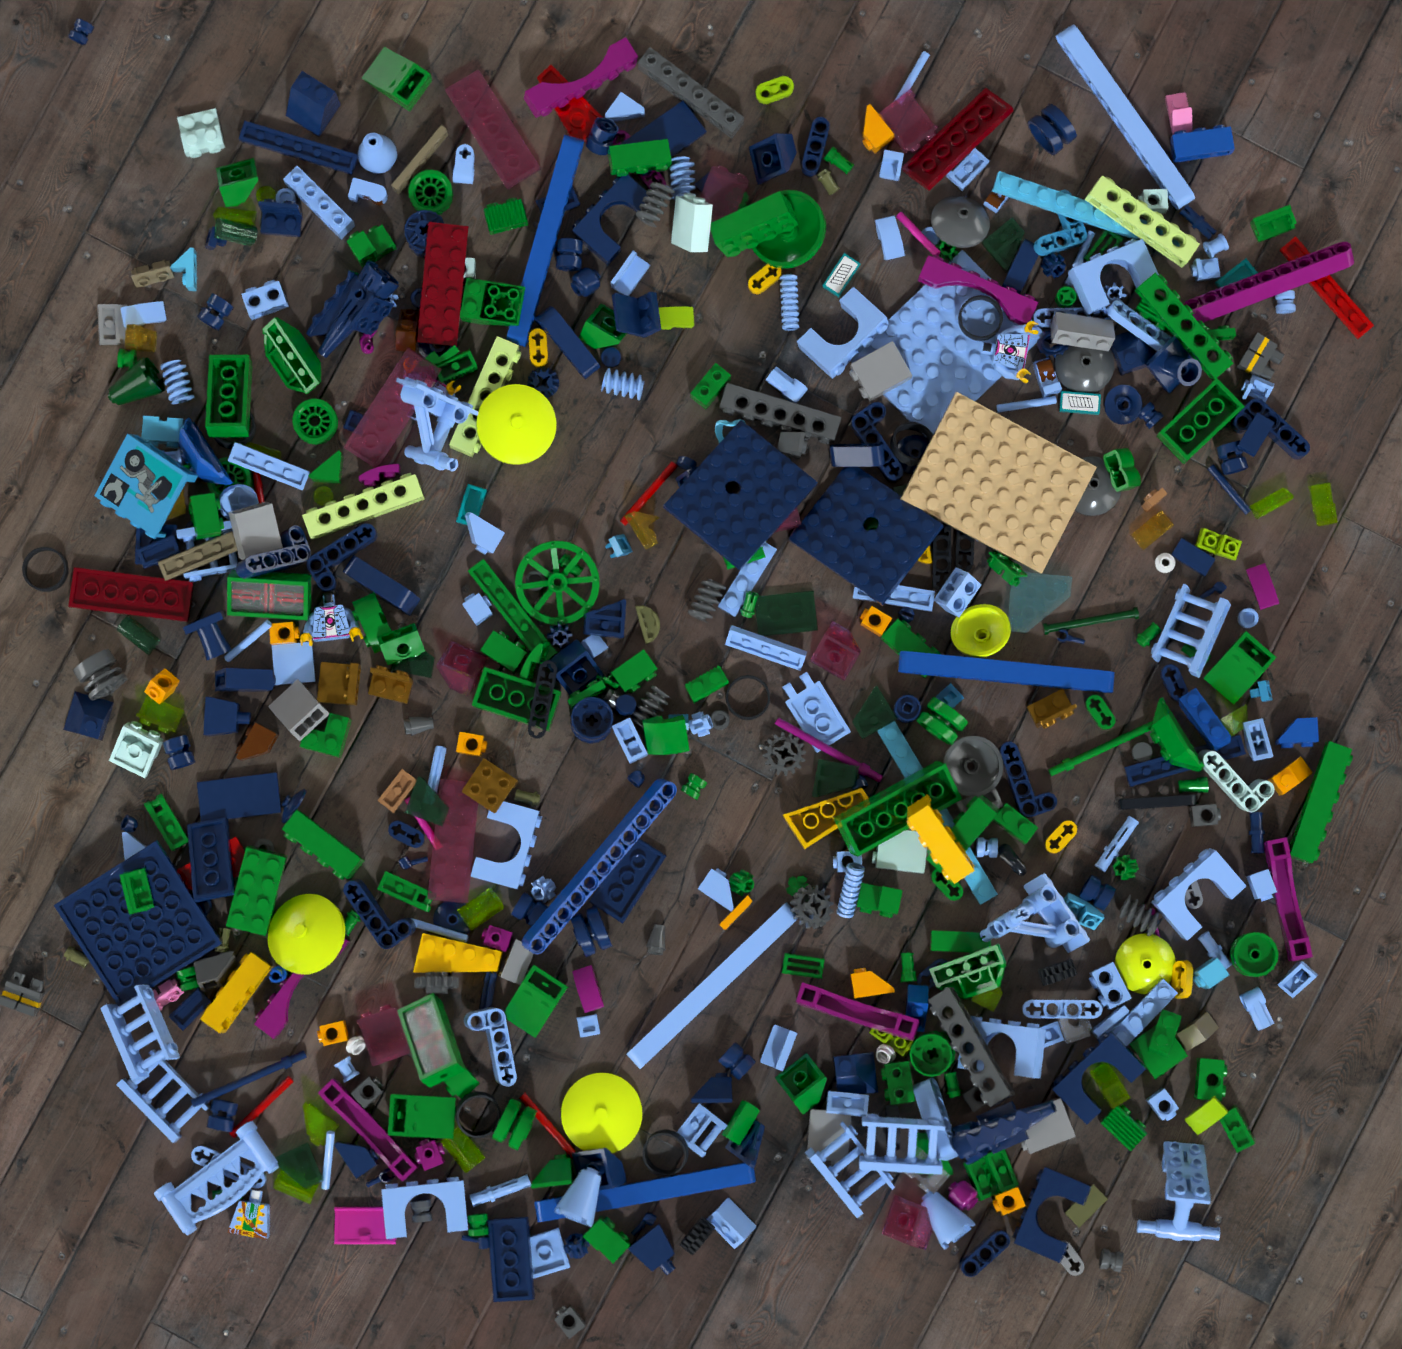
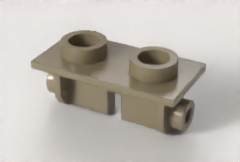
(143, 276)

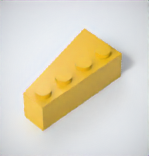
(817, 820)
(939, 840)
(448, 955)
(236, 993)

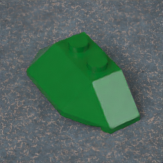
(291, 356)
(1172, 739)
(972, 972)

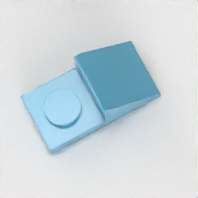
(188, 264)

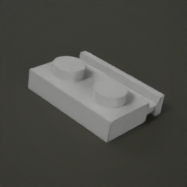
(110, 324)

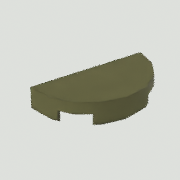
(649, 623)

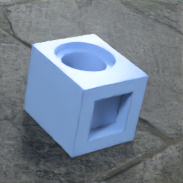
(837, 860)
(1156, 1098)

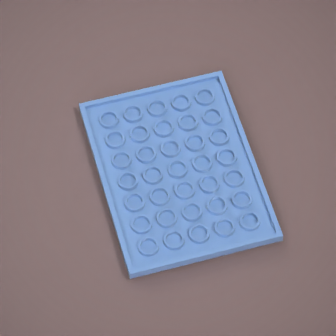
(938, 350)

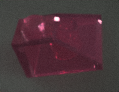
(836, 651)
(461, 667)
(908, 1223)

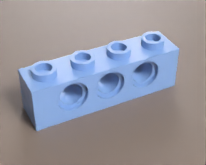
(319, 202)

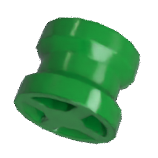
(1068, 294)
(126, 358)

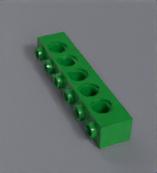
(1173, 324)

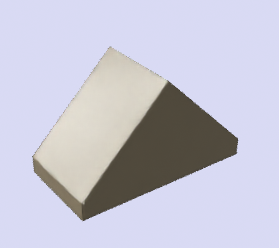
(1197, 1031)

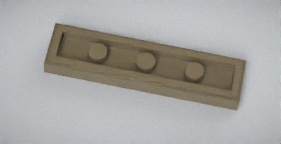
(420, 159)
(198, 556)

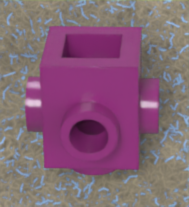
(429, 1161)

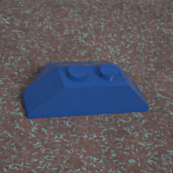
(200, 455)

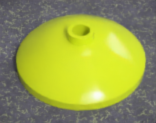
(980, 622)
(1135, 952)

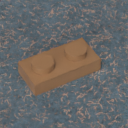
(1153, 498)
(397, 791)

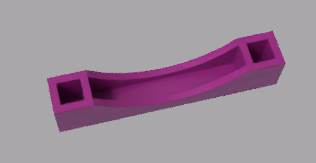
(547, 96)
(941, 274)
(1291, 922)
(857, 1012)
(275, 1016)
(372, 1132)

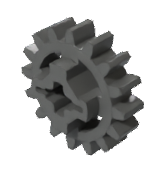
(781, 762)
(811, 908)
(436, 982)

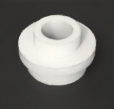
(1159, 566)
(355, 1045)
(885, 1054)

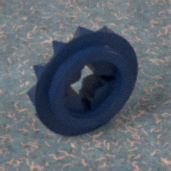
(1044, 345)
(552, 382)

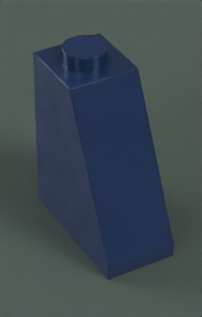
(244, 680)

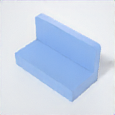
(629, 274)
(1110, 1021)
(778, 1047)
(847, 1103)
(731, 1223)

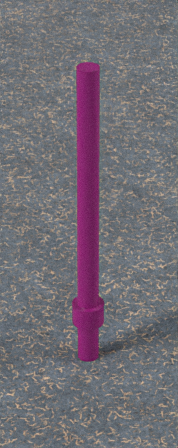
(864, 769)

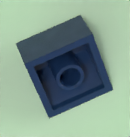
(575, 667)

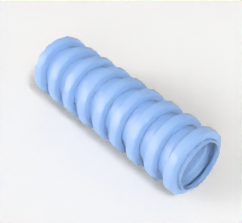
(789, 302)
(850, 890)

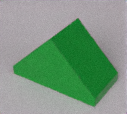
(330, 470)

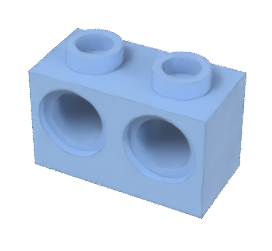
(266, 304)
(957, 592)
(629, 740)
(1114, 983)

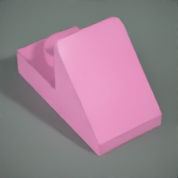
(1179, 112)

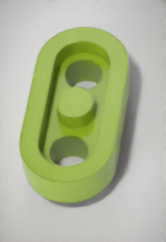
(773, 88)

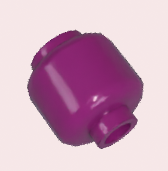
(962, 1195)

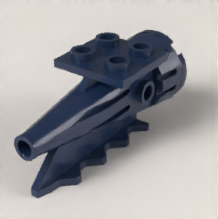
(355, 306)
(997, 1129)

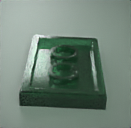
(786, 613)

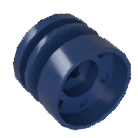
(413, 230)
(596, 709)

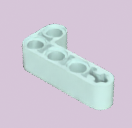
(1230, 778)

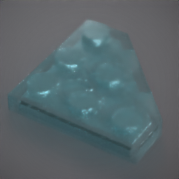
(1036, 599)

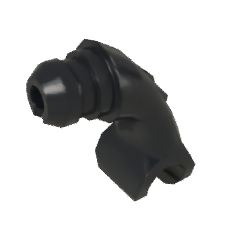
(1010, 857)

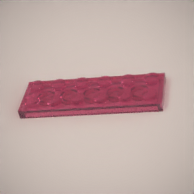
(492, 129)
(388, 412)
(453, 845)

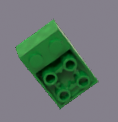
(398, 78)
(492, 303)
(1239, 667)
(535, 1001)
(422, 1116)

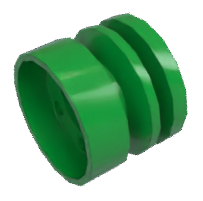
(922, 1059)

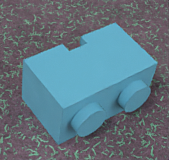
(162, 432)
(1209, 973)

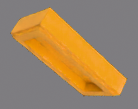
(736, 912)

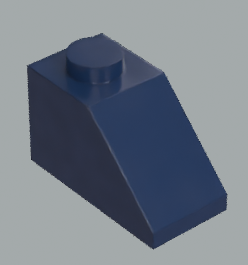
(357, 1157)

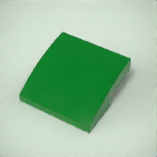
(666, 735)
(1155, 1063)
(991, 1175)

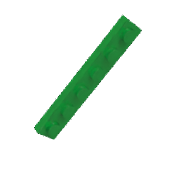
(509, 607)

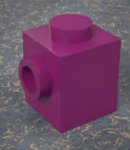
(497, 938)

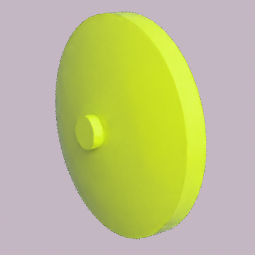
(516, 424)
(306, 934)
(601, 1112)

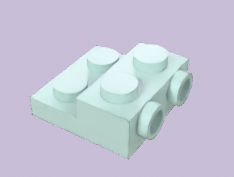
(201, 133)
(136, 748)

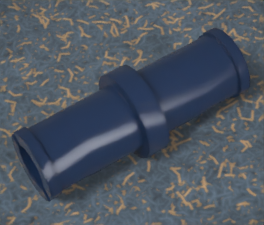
(1198, 222)
(1256, 832)

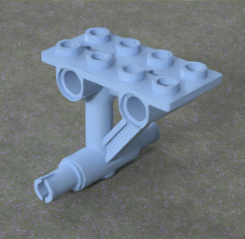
(447, 410)
(1059, 921)
(1185, 1185)

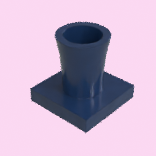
(1174, 366)
(210, 635)

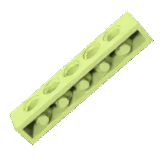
(1131, 221)
(500, 349)
(317, 529)

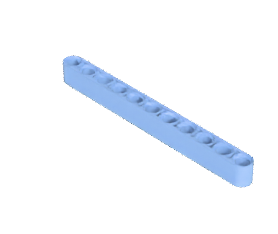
(1125, 116)
(712, 986)

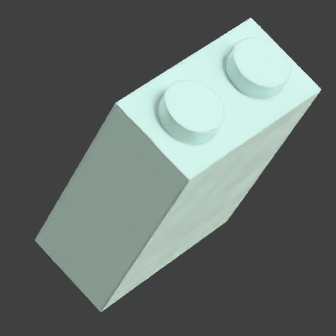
(691, 223)
(901, 853)

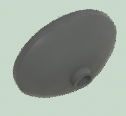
(960, 229)
(1081, 377)
(1100, 498)
(986, 765)

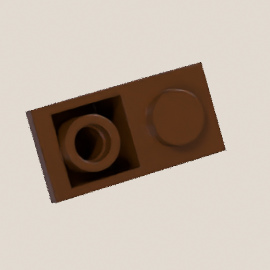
(407, 330)
(258, 742)

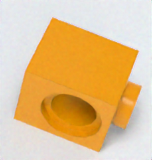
(876, 629)
(275, 630)
(162, 686)
(463, 740)
(341, 1029)
(1017, 1201)

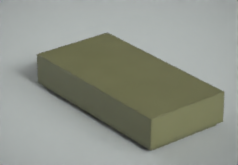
(1080, 1214)

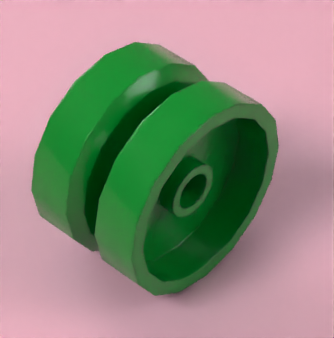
(941, 721)
(1264, 960)
(513, 1123)

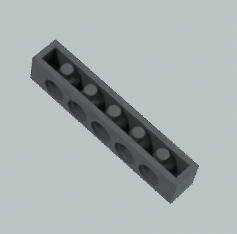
(690, 92)
(733, 393)
(1002, 1088)

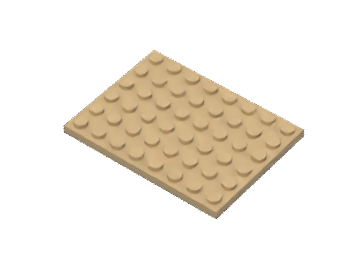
(998, 482)

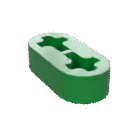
(1103, 709)
(943, 887)

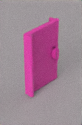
(360, 1226)

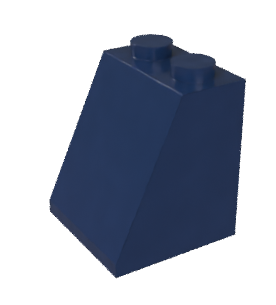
(311, 103)

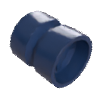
(601, 136)
(569, 254)
(218, 305)
(1231, 465)
(907, 708)
(178, 752)
(1097, 893)
(528, 909)
(737, 1061)
(220, 1122)

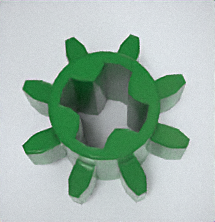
(945, 255)
(1125, 867)
(741, 882)

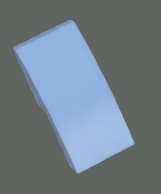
(890, 237)
(143, 313)

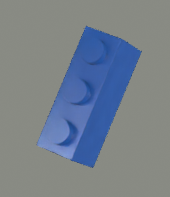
(1201, 143)
(1204, 720)

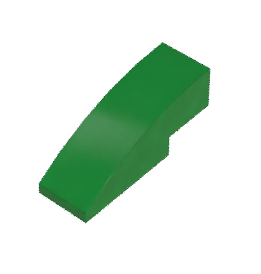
(957, 941)

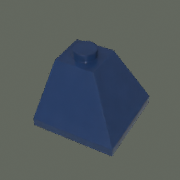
(772, 156)
(1130, 352)
(88, 716)
(856, 1073)
(715, 1090)
(605, 1162)

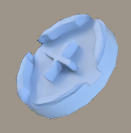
(235, 498)

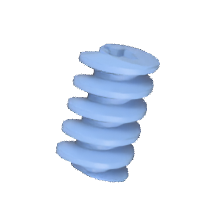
(681, 176)
(176, 382)
(622, 383)

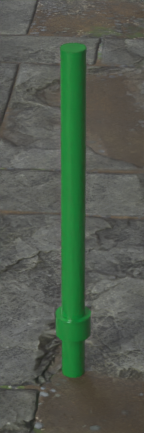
(1068, 764)

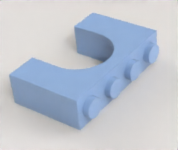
(1086, 275)
(834, 358)
(511, 872)
(1172, 899)
(1028, 1043)
(396, 1199)

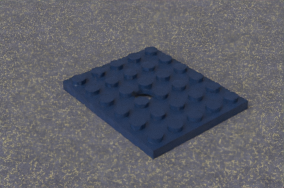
(742, 521)
(867, 559)

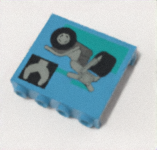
(143, 484)

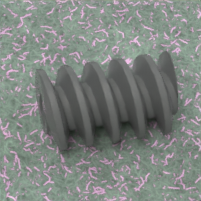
(653, 203)
(706, 599)
(650, 705)
(1140, 916)

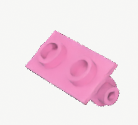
(169, 993)

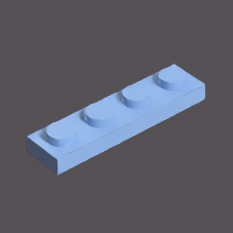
(268, 466)
(745, 582)
(904, 597)
(766, 648)
(1144, 1012)

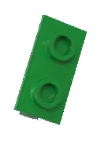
(1001, 562)

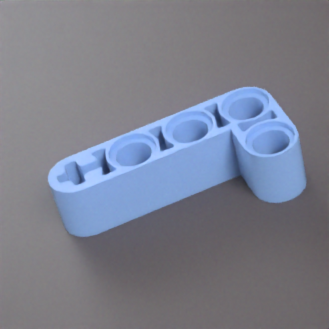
(495, 1047)
(932, 1105)

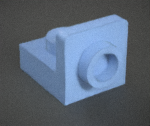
(1205, 269)

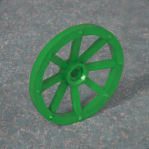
(534, 611)

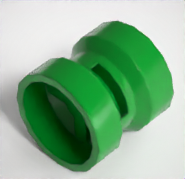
(694, 785)
(187, 984)
(478, 1224)

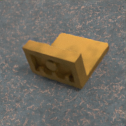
(339, 683)
(390, 685)
(1050, 708)
(489, 785)

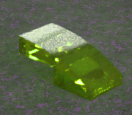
(1323, 504)

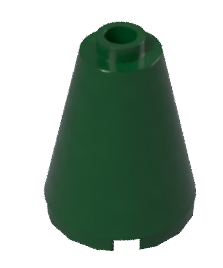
(137, 383)

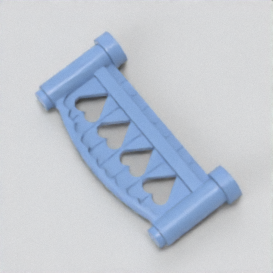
(178, 1199)

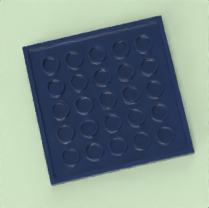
(140, 945)

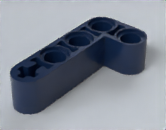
(556, 327)
(1279, 425)
(869, 429)
(291, 547)
(344, 553)
(381, 585)
(1022, 778)
(376, 911)

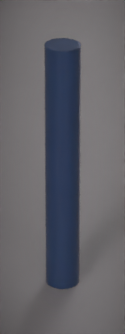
(1229, 489)

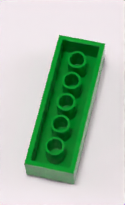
(886, 812)

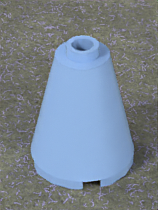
(377, 153)
(581, 1198)
(946, 1219)

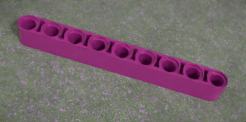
(1271, 282)

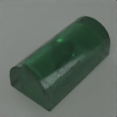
(235, 231)
(138, 634)

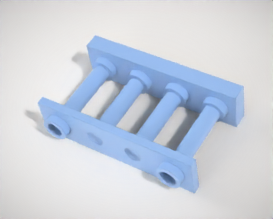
(188, 537)
(1204, 645)
(122, 1033)
(158, 1115)
(910, 1163)
(831, 1172)

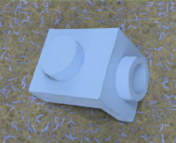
(1257, 388)

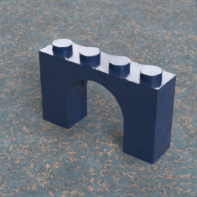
(623, 192)
(1108, 1050)
(1030, 1233)

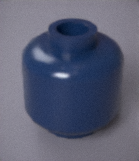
(585, 282)

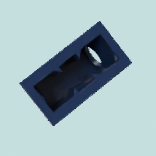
(223, 717)
(654, 1250)

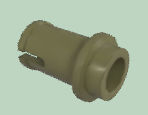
(827, 181)
(527, 797)
(224, 936)
(76, 956)

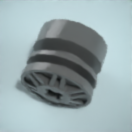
(99, 673)

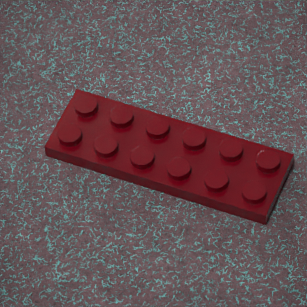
(957, 139)
(442, 284)
(131, 594)

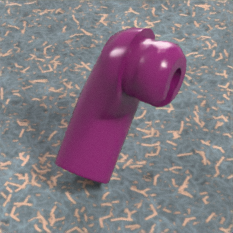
(366, 343)

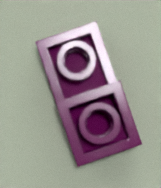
(373, 476)
(1262, 586)
(588, 989)

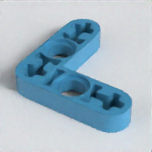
(1067, 234)

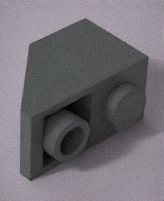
(792, 444)
(214, 971)

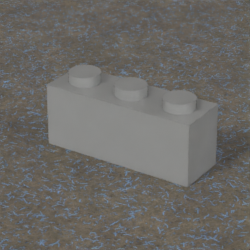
(1082, 331)

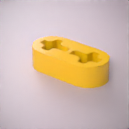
(767, 281)
(533, 347)
(1057, 833)
(1182, 979)

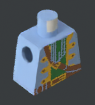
(252, 1217)

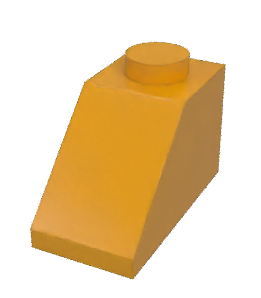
(876, 131)
(1290, 776)
(868, 984)

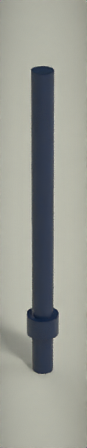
(286, 1062)

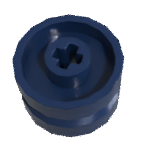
(1052, 129)
(588, 932)

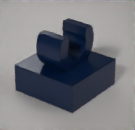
(211, 242)

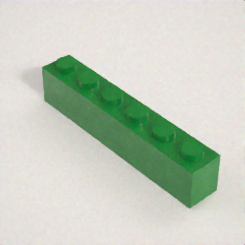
(1319, 802)

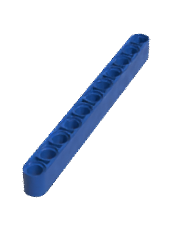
(546, 236)
(1006, 672)
(590, 870)
(658, 1189)

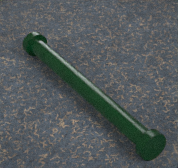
(1090, 621)

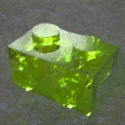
(163, 715)

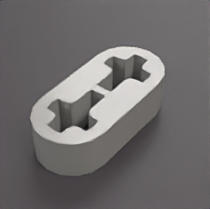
(1196, 893)
(1074, 1256)

